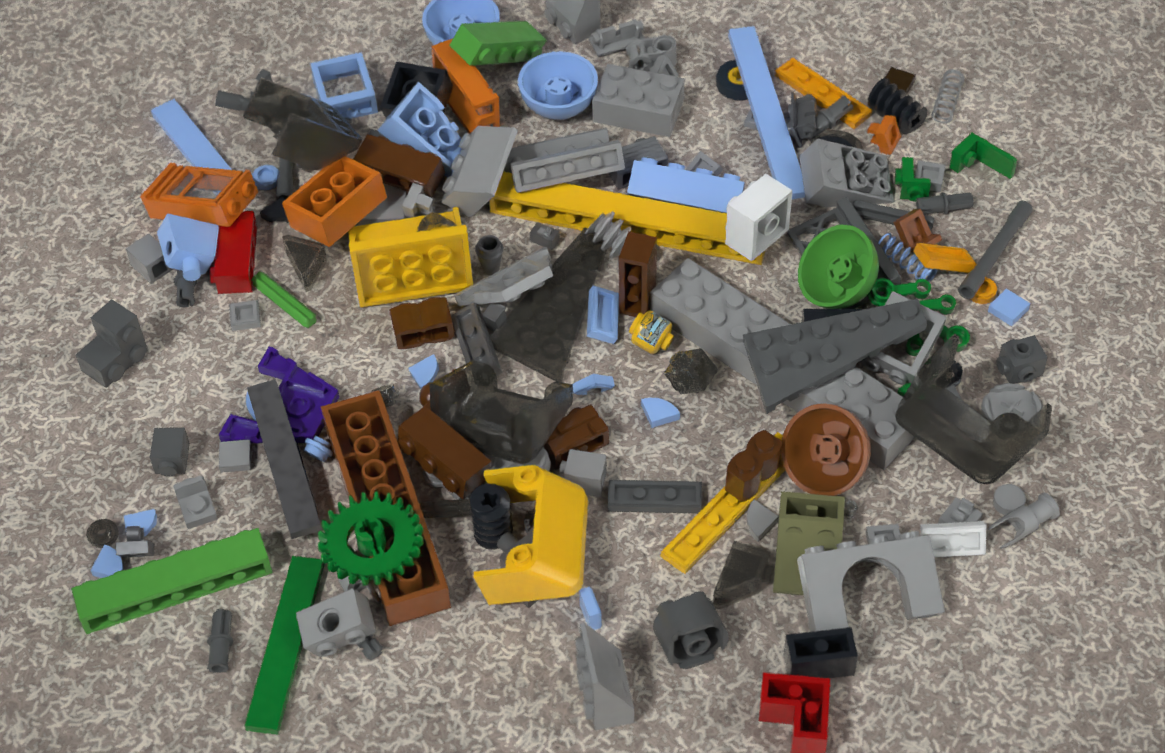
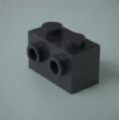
(821, 653)

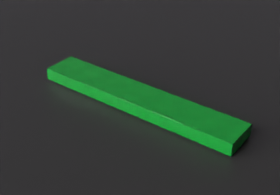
(283, 647)

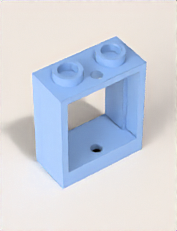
(362, 101)

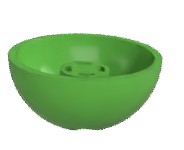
(838, 267)

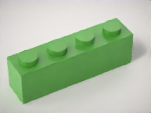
(497, 42)

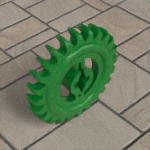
(371, 516)

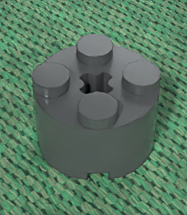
(690, 630)

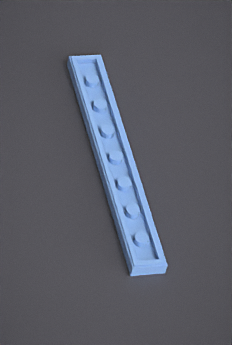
(766, 109)

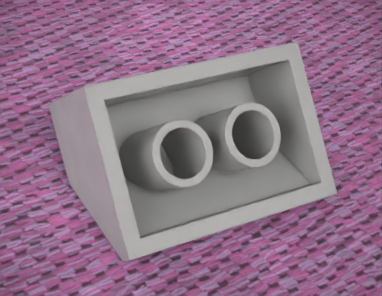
(478, 168)

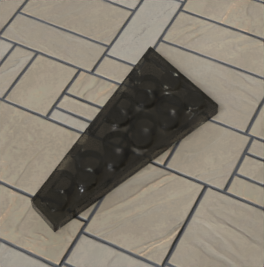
(550, 317)

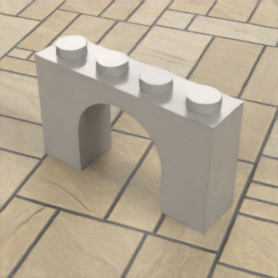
(907, 558)

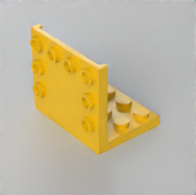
(402, 264)

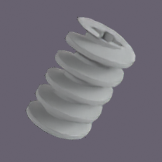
(609, 232)

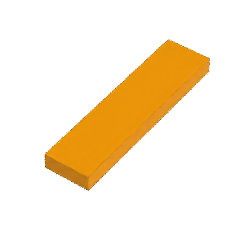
(826, 93)

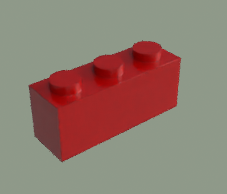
(235, 255)

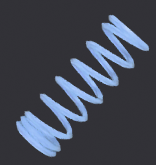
(926, 271)

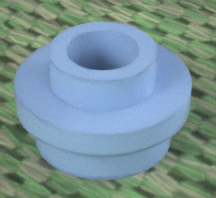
(318, 448)

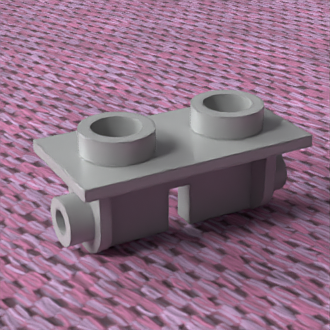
(612, 40)

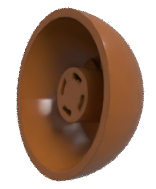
(812, 456)

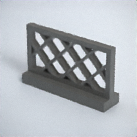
(845, 215)

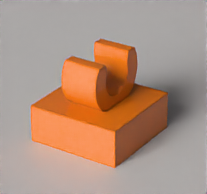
(886, 134)

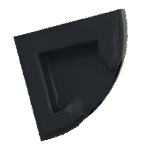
(274, 212)

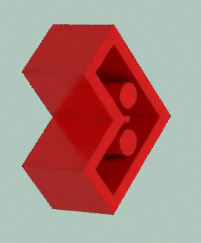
(798, 702)

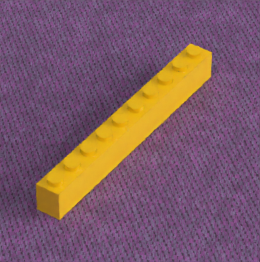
(580, 206)

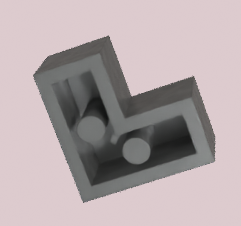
(115, 347)

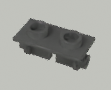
(802, 115)

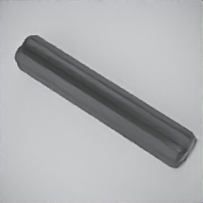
(883, 213)

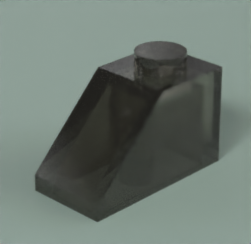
(742, 575)

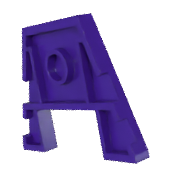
(301, 395)

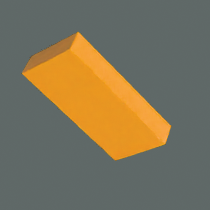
(944, 257)

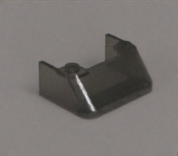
(305, 127)
(959, 432)

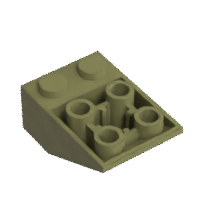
(802, 524)

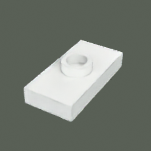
(956, 538)

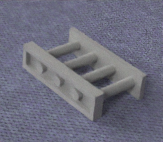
(564, 159)

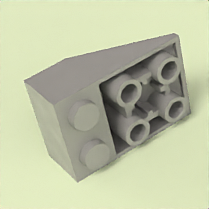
(840, 171)
(603, 680)

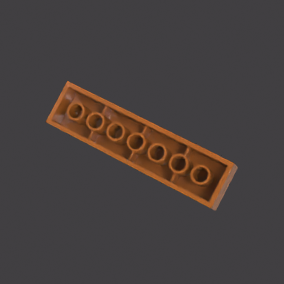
(373, 462)

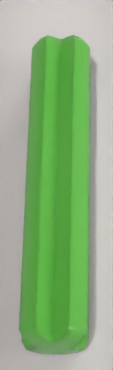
(284, 299)

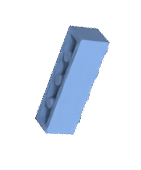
(683, 187)

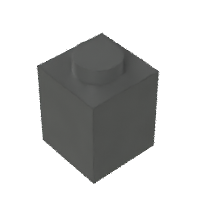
(169, 451)

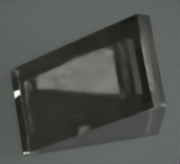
(306, 259)

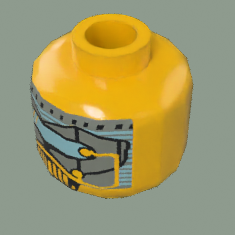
(651, 332)

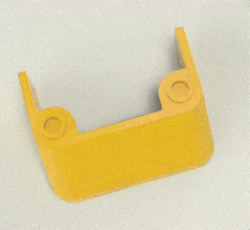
(556, 557)

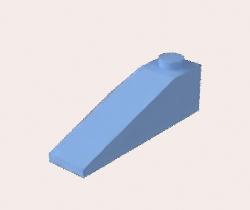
(424, 126)

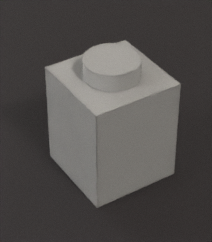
(147, 258)
(586, 470)

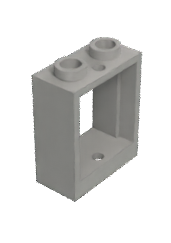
(897, 370)

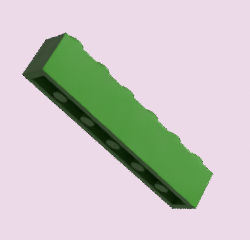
(171, 580)

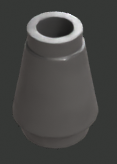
(489, 252)

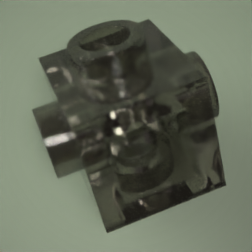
(690, 371)

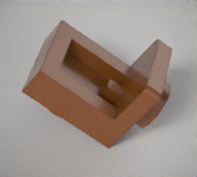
(914, 229)

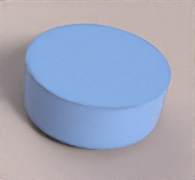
(266, 177)

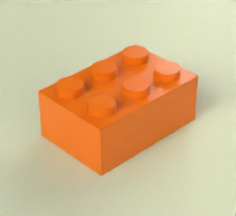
(334, 200)

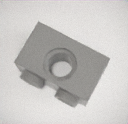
(319, 620)

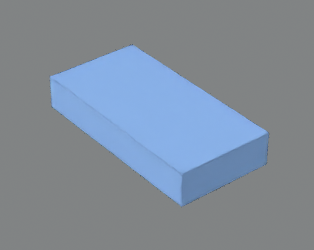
(603, 314)

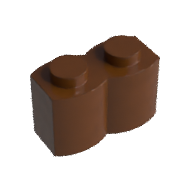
(422, 323)
(753, 465)

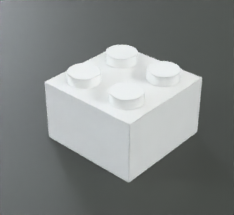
(758, 216)

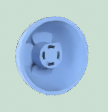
(443, 17)
(558, 84)

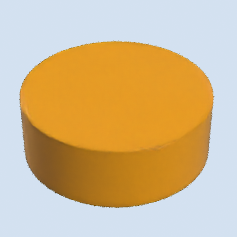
(986, 292)

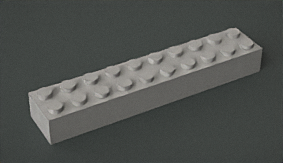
(719, 315)

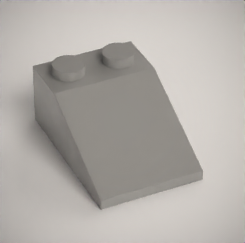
(574, 17)

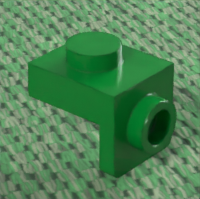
(909, 186)

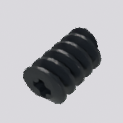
(890, 101)
(490, 514)

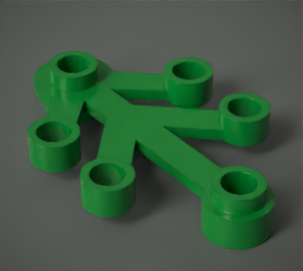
(886, 286)

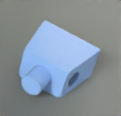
(188, 245)

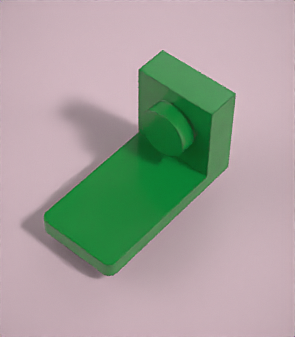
(979, 149)

